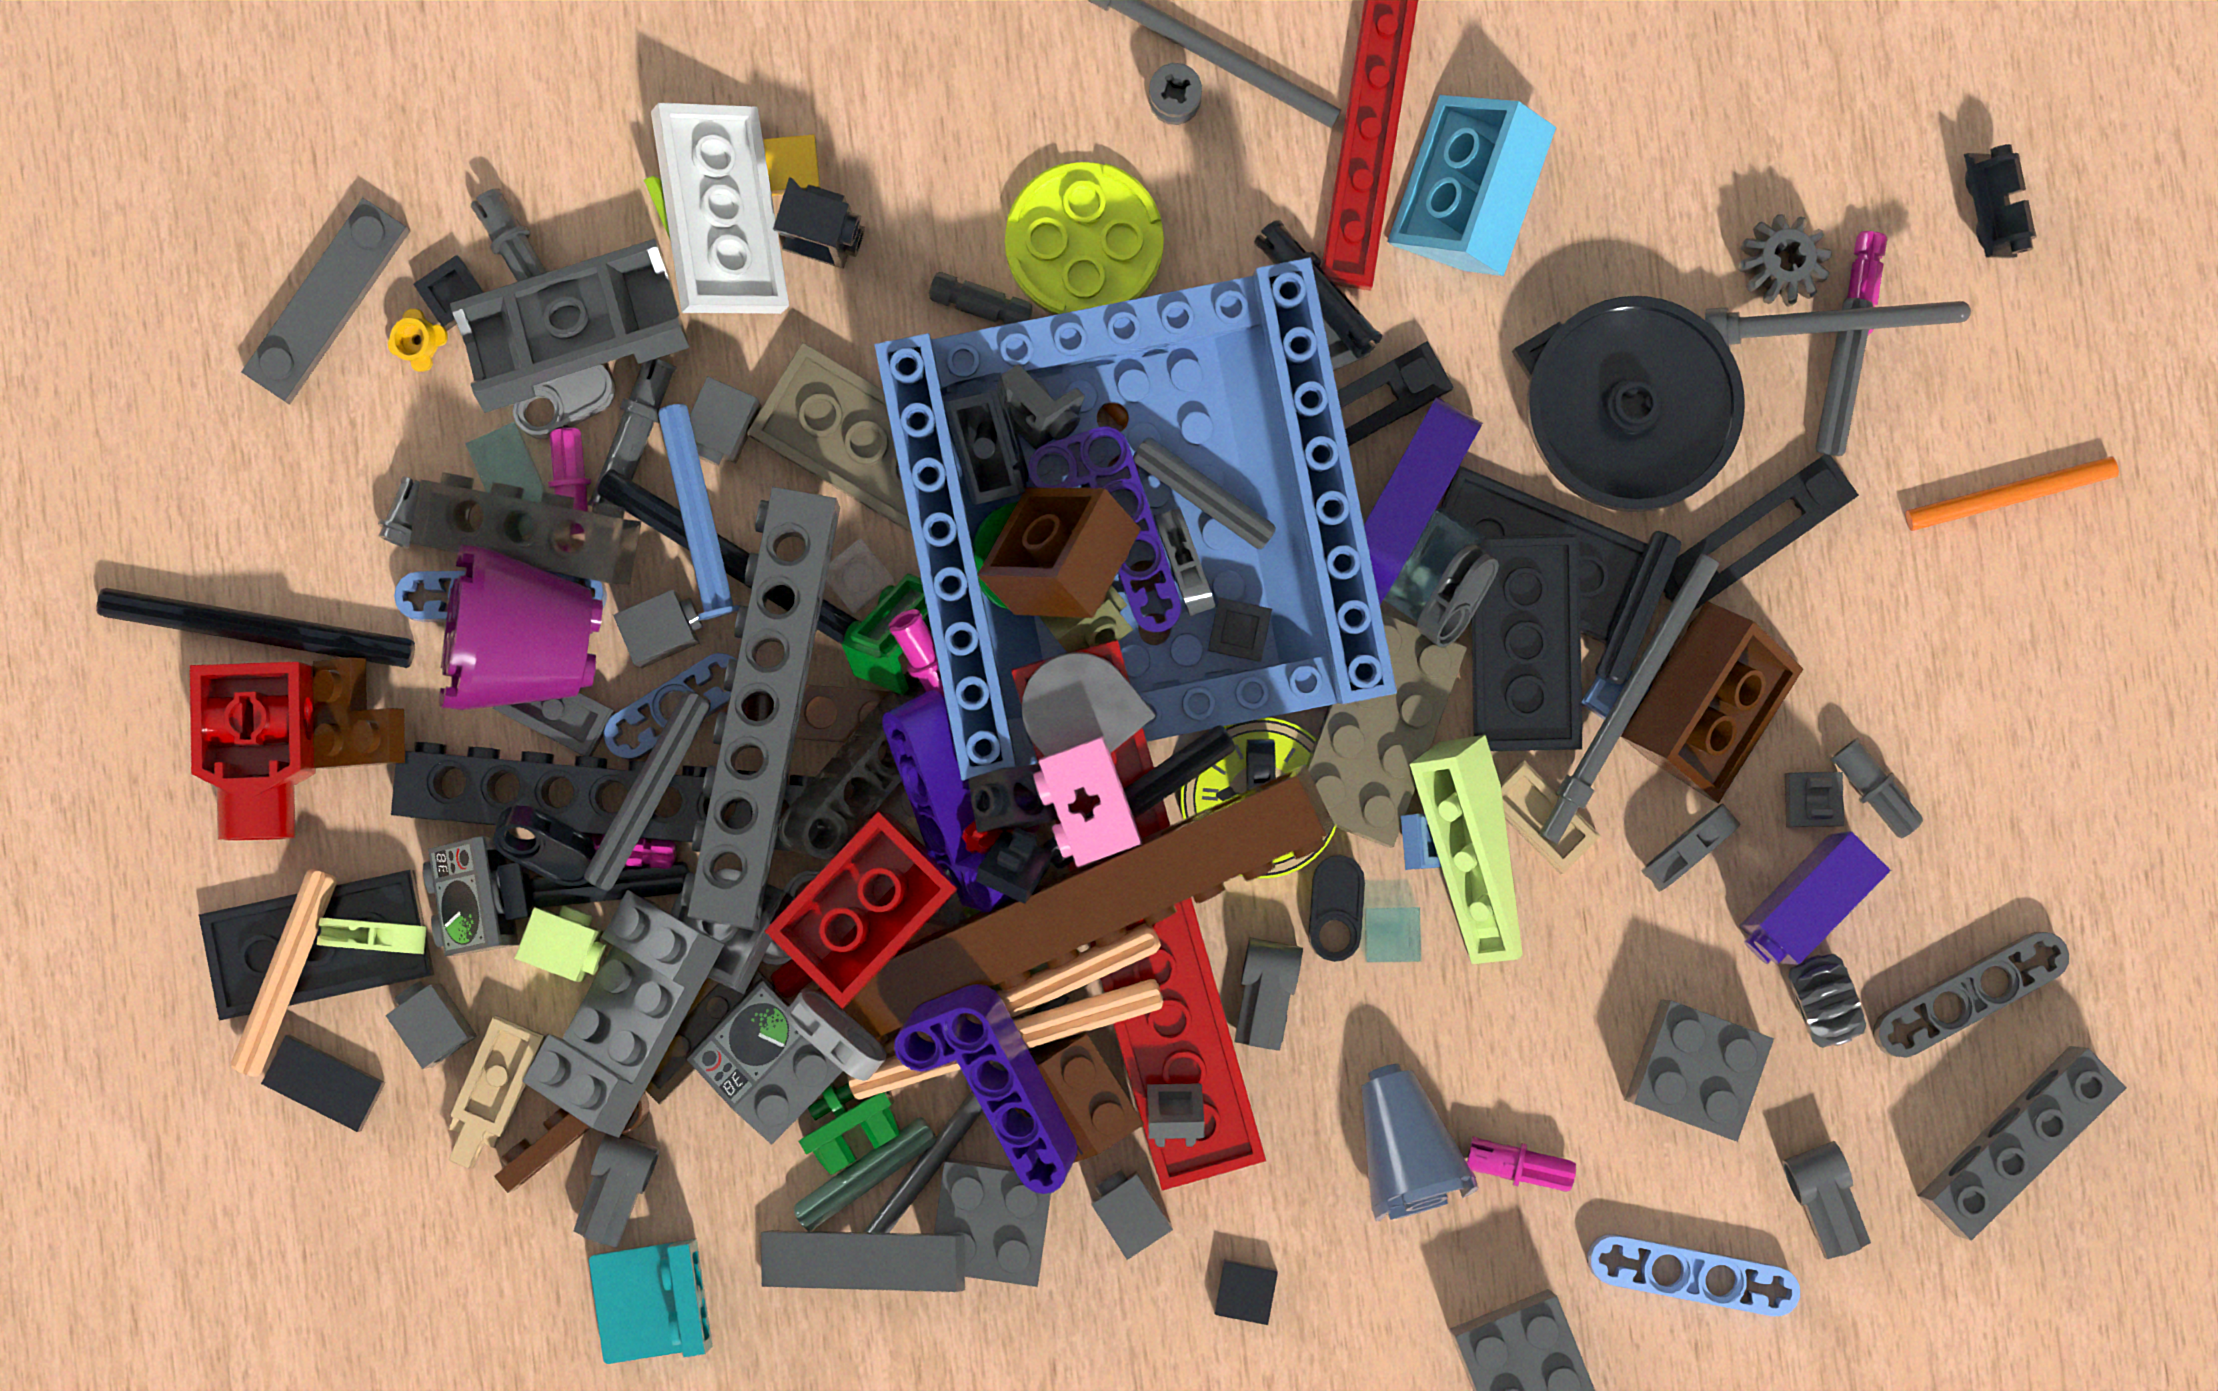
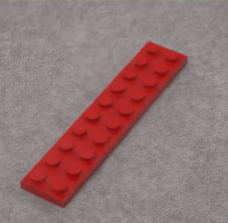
(1189, 1034)

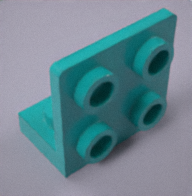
(651, 1302)

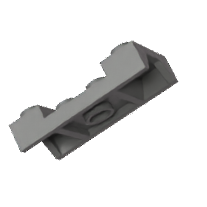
(569, 323)
(625, 1016)

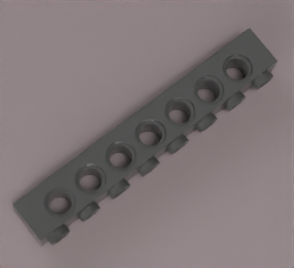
(783, 516)

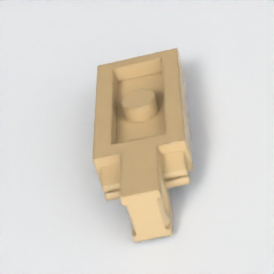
(492, 1088)

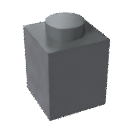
(722, 421)
(659, 628)
(429, 1023)
(1130, 1212)

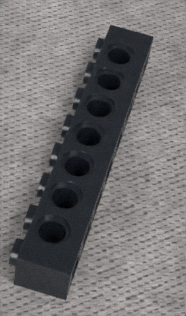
(421, 796)

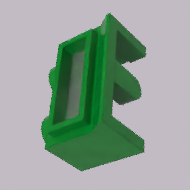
(872, 647)

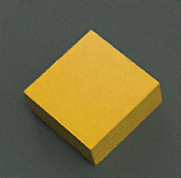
(792, 158)

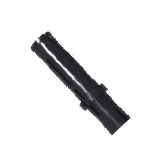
(1334, 305)

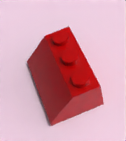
(862, 908)

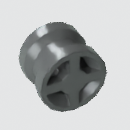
(1179, 104)

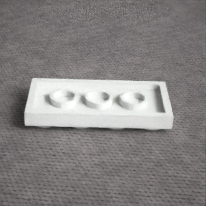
(719, 209)

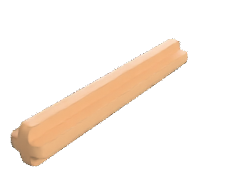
(283, 972)

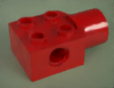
(253, 743)

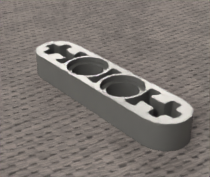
(1974, 1001)

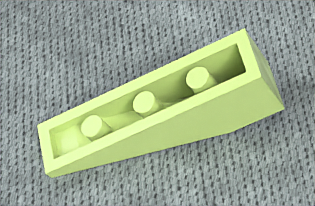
(1471, 840)

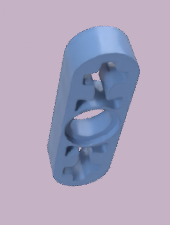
(633, 715)

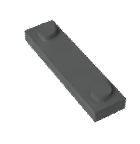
(326, 301)

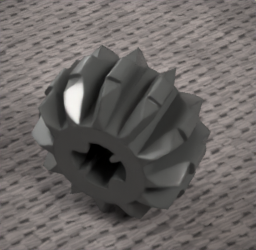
(1766, 262)
(1827, 1000)

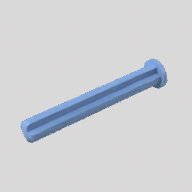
(696, 512)

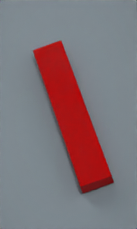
(1368, 142)

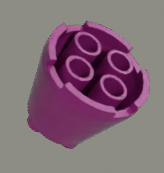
(515, 633)

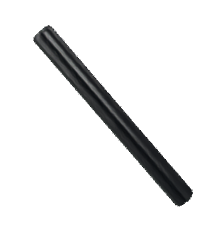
(669, 522)
(255, 627)

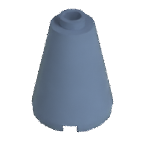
(1408, 1147)

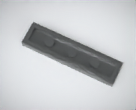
(863, 1260)

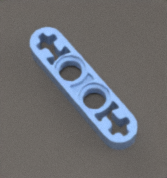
(1694, 1269)

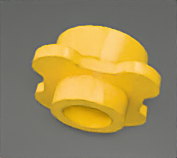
(402, 339)

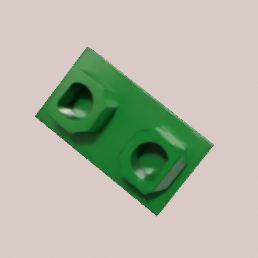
(828, 1140)

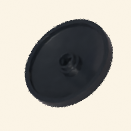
(1635, 403)

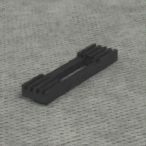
(1414, 380)
(1818, 493)

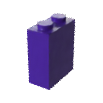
(1813, 899)

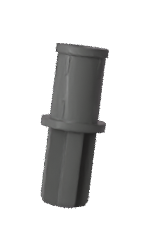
(507, 235)
(1878, 788)

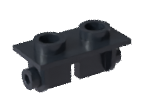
(2001, 226)

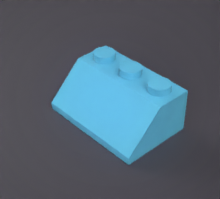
(1472, 183)

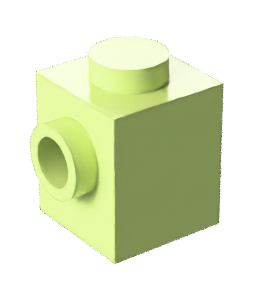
(562, 943)

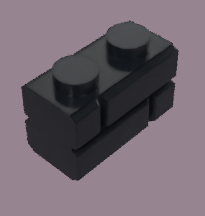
(986, 438)

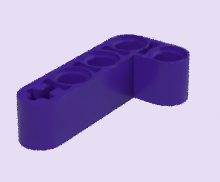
(1119, 476)
(1416, 489)
(941, 801)
(1038, 1145)

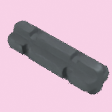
(978, 300)

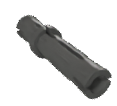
(637, 421)

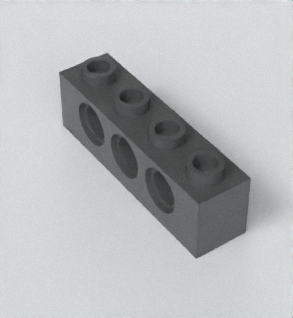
(2021, 1142)

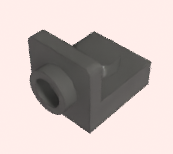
(1036, 413)

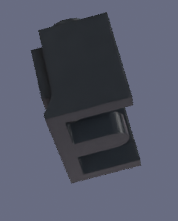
(818, 224)

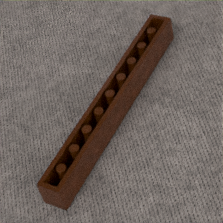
(1100, 900)

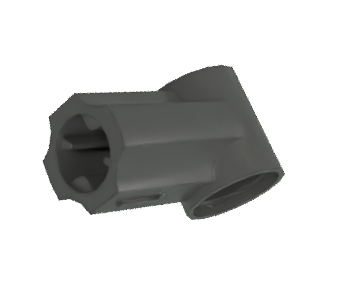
(1268, 981)
(620, 1174)
(1823, 1184)

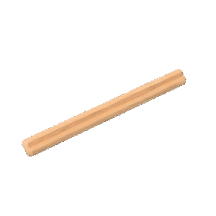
(1076, 973)
(1034, 1030)

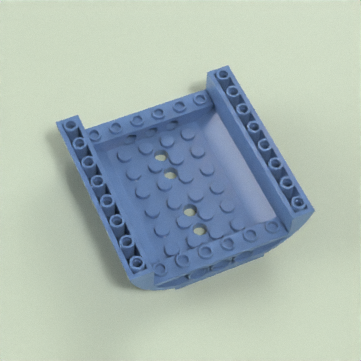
(1240, 392)

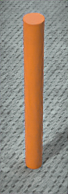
(2012, 493)

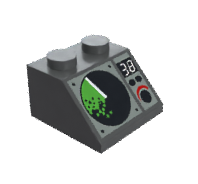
(468, 897)
(762, 1063)

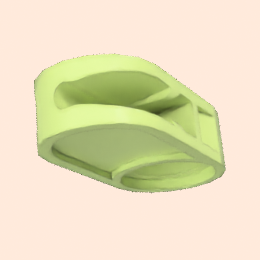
(372, 935)

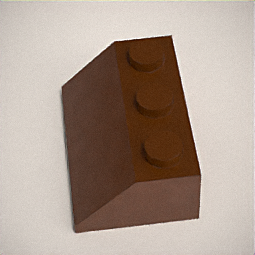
(1712, 700)

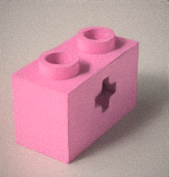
(1113, 823)

